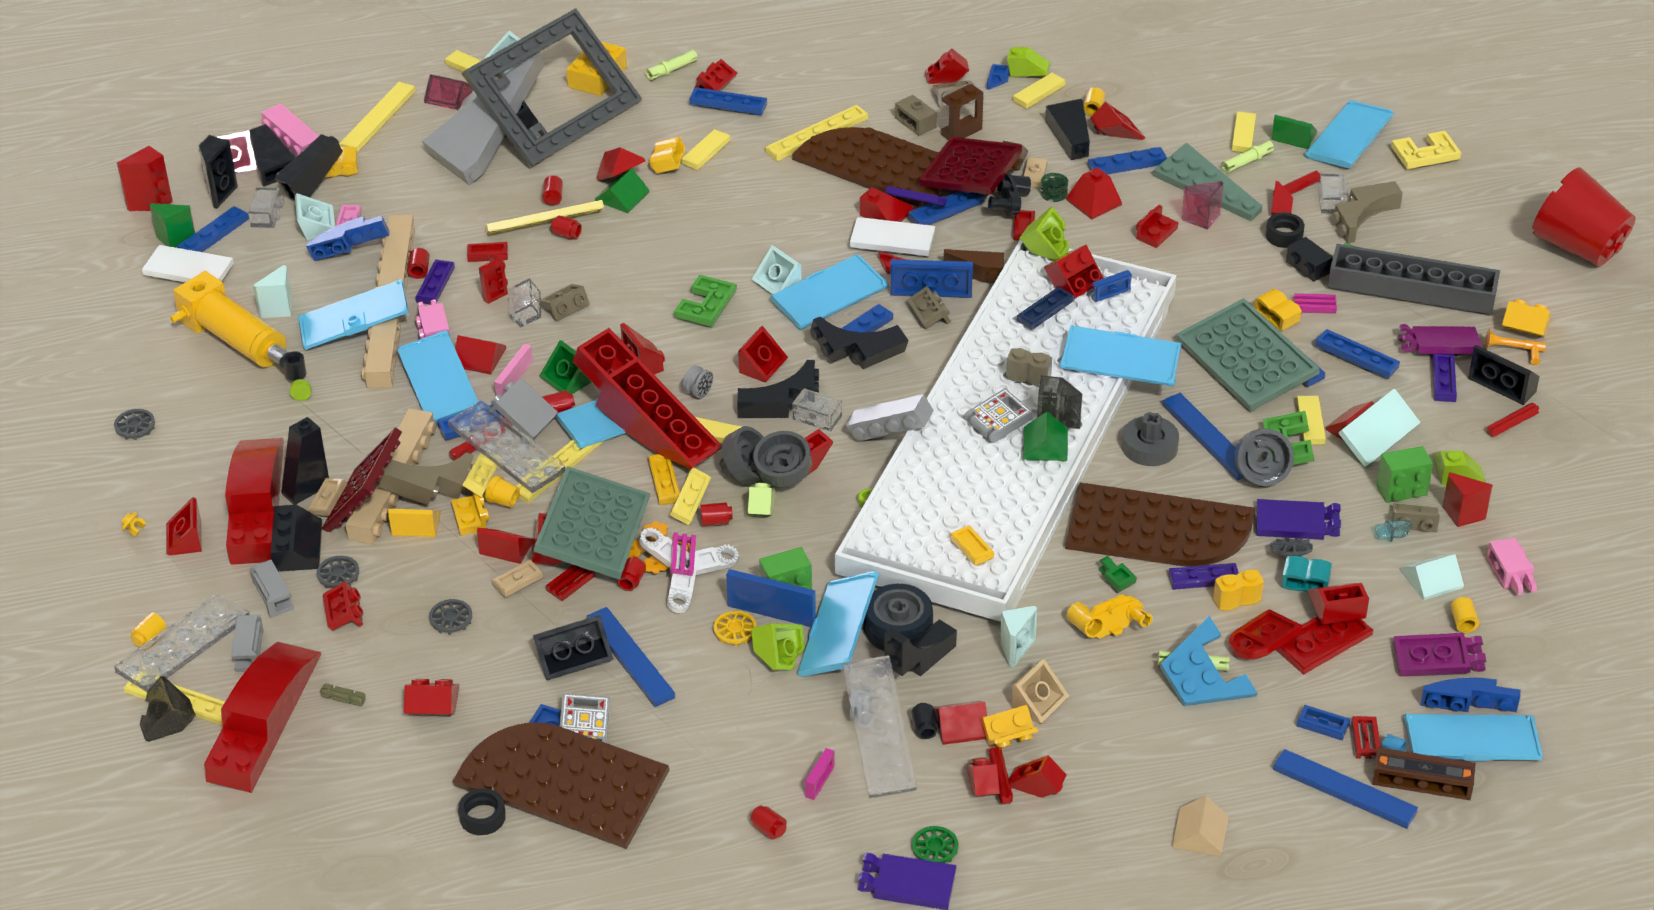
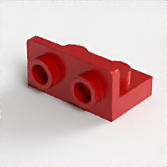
(716, 76)
(1155, 227)
(493, 279)
(342, 606)

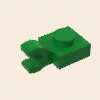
(1117, 576)

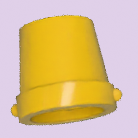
(501, 492)

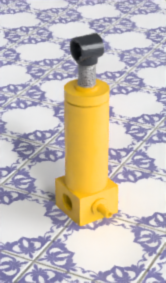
(204, 305)

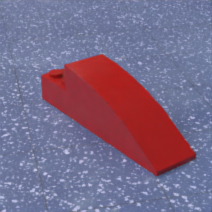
(642, 402)
(250, 498)
(258, 714)

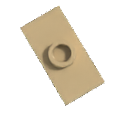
(1036, 170)
(327, 496)
(517, 578)

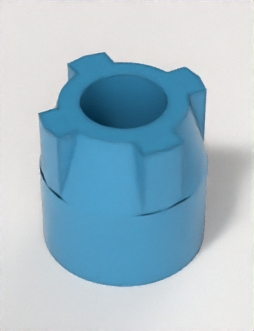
(1394, 743)

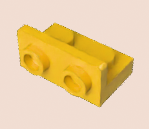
(470, 513)
(1008, 725)

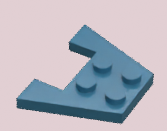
(1194, 674)

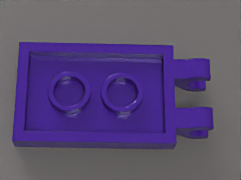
(1297, 519)
(908, 880)

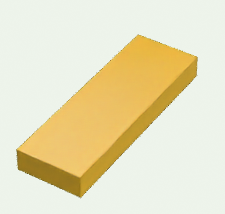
(663, 479)

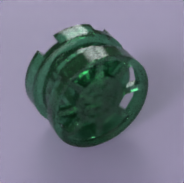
(1055, 187)

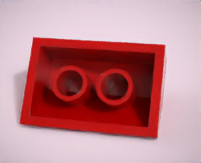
(144, 180)

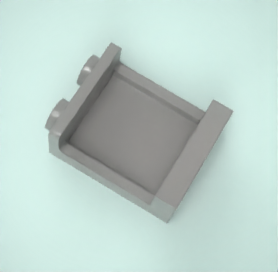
(524, 408)

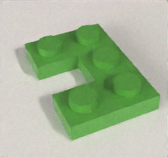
(717, 294)
(1289, 425)

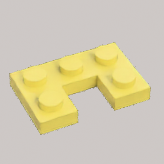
(1440, 150)

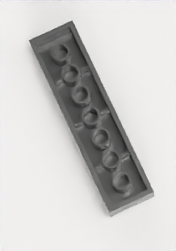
(1414, 278)

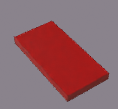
(1323, 642)

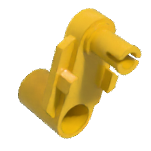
(1108, 616)

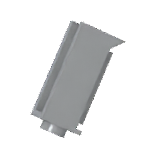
(271, 588)
(247, 641)

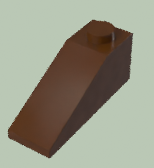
(986, 265)

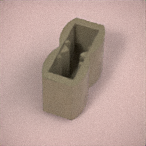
(1027, 366)

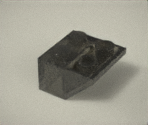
(1060, 400)

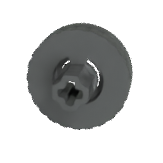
(1158, 439)
(738, 455)
(786, 468)
(1253, 469)

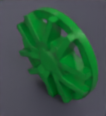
(935, 844)

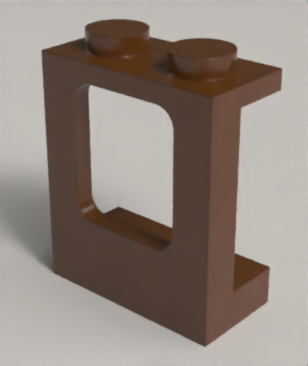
(969, 124)

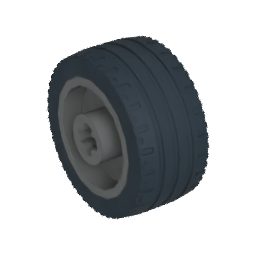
(898, 607)

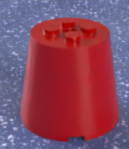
(1584, 219)

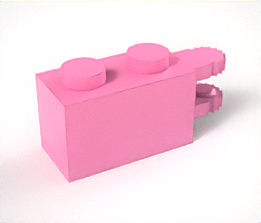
(431, 319)
(1511, 565)

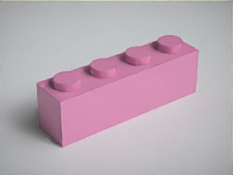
(288, 128)

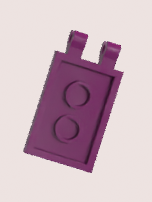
(1439, 339)
(1438, 654)

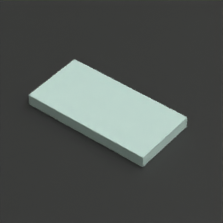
(1379, 427)

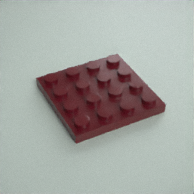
(970, 165)
(362, 480)

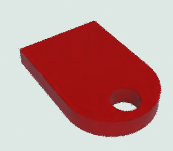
(1263, 635)

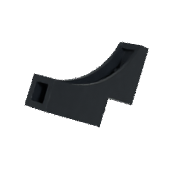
(866, 347)
(777, 399)
(921, 650)

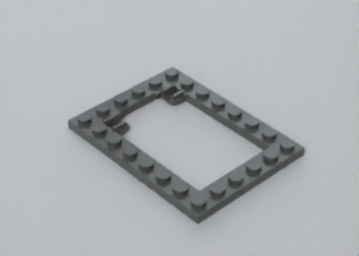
(529, 145)

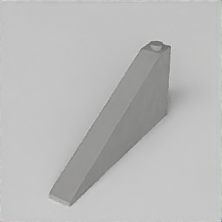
(472, 135)

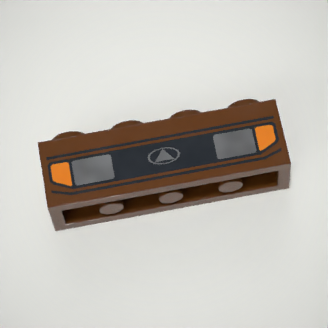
(1424, 773)

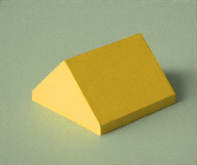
(414, 522)

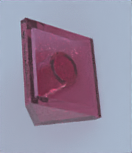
(446, 92)
(241, 151)
(1202, 204)

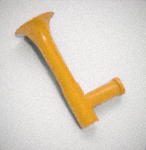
(1533, 346)

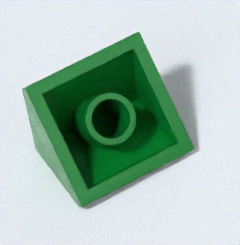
(1293, 132)
(624, 192)
(172, 223)
(561, 370)
(1045, 439)

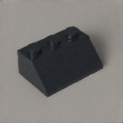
(218, 168)
(1502, 375)
(295, 539)
(573, 647)

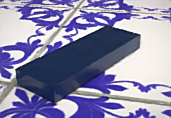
(1045, 308)

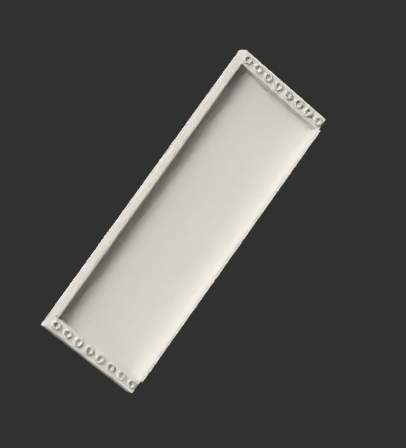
(959, 478)

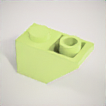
(761, 499)

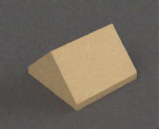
(1039, 691)
(1201, 827)

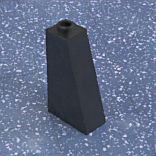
(1069, 126)
(269, 153)
(309, 167)
(304, 462)

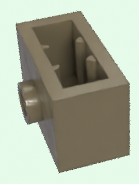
(915, 115)

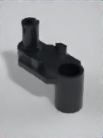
(1009, 192)

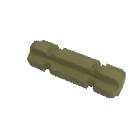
(343, 694)

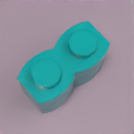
(1305, 574)

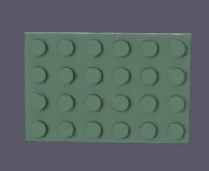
(1247, 354)
(592, 522)

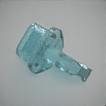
(1392, 530)

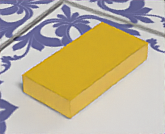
(972, 545)

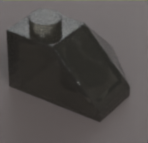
(167, 711)

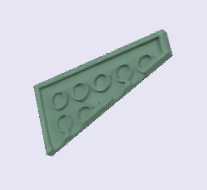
(1190, 168)

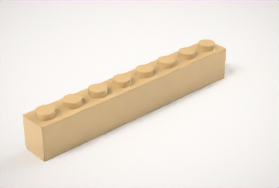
(368, 519)

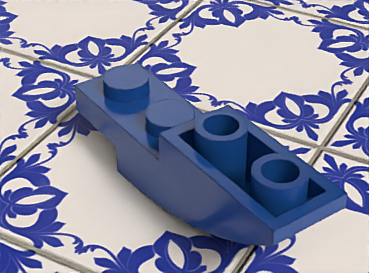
(344, 236)
(1465, 692)

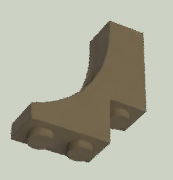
(1363, 204)
(425, 482)

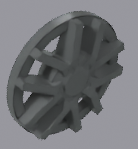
(134, 423)
(1291, 547)
(338, 571)
(450, 616)

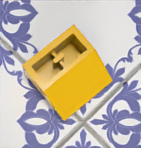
(1527, 318)

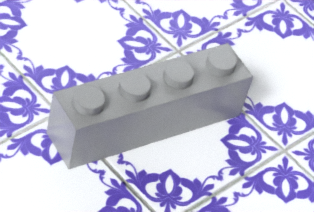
(889, 418)

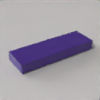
(917, 196)
(435, 281)
(1444, 378)
(1199, 575)

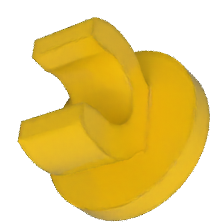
(130, 521)

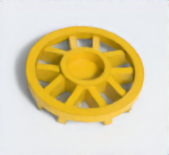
(734, 627)

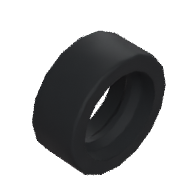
(1285, 220)
(483, 825)

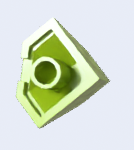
(1026, 62)
(1046, 235)
(1458, 463)
(778, 644)

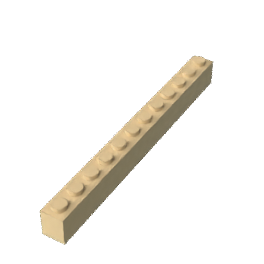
(385, 336)

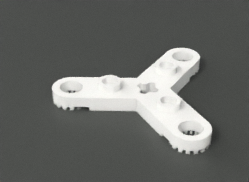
(705, 561)

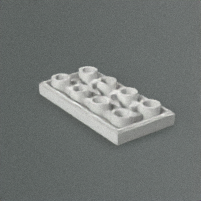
(892, 236)
(185, 264)

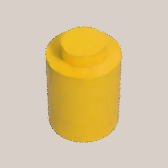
(1093, 101)
(1464, 615)
(147, 629)

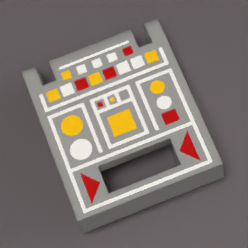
(995, 417)
(586, 721)

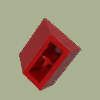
(1074, 271)
(1340, 602)
(430, 698)

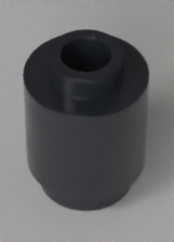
(924, 720)

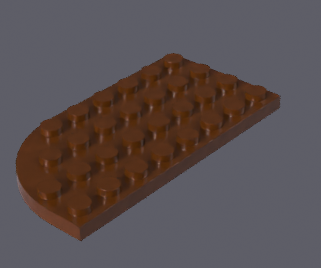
(869, 159)
(1156, 526)
(566, 779)

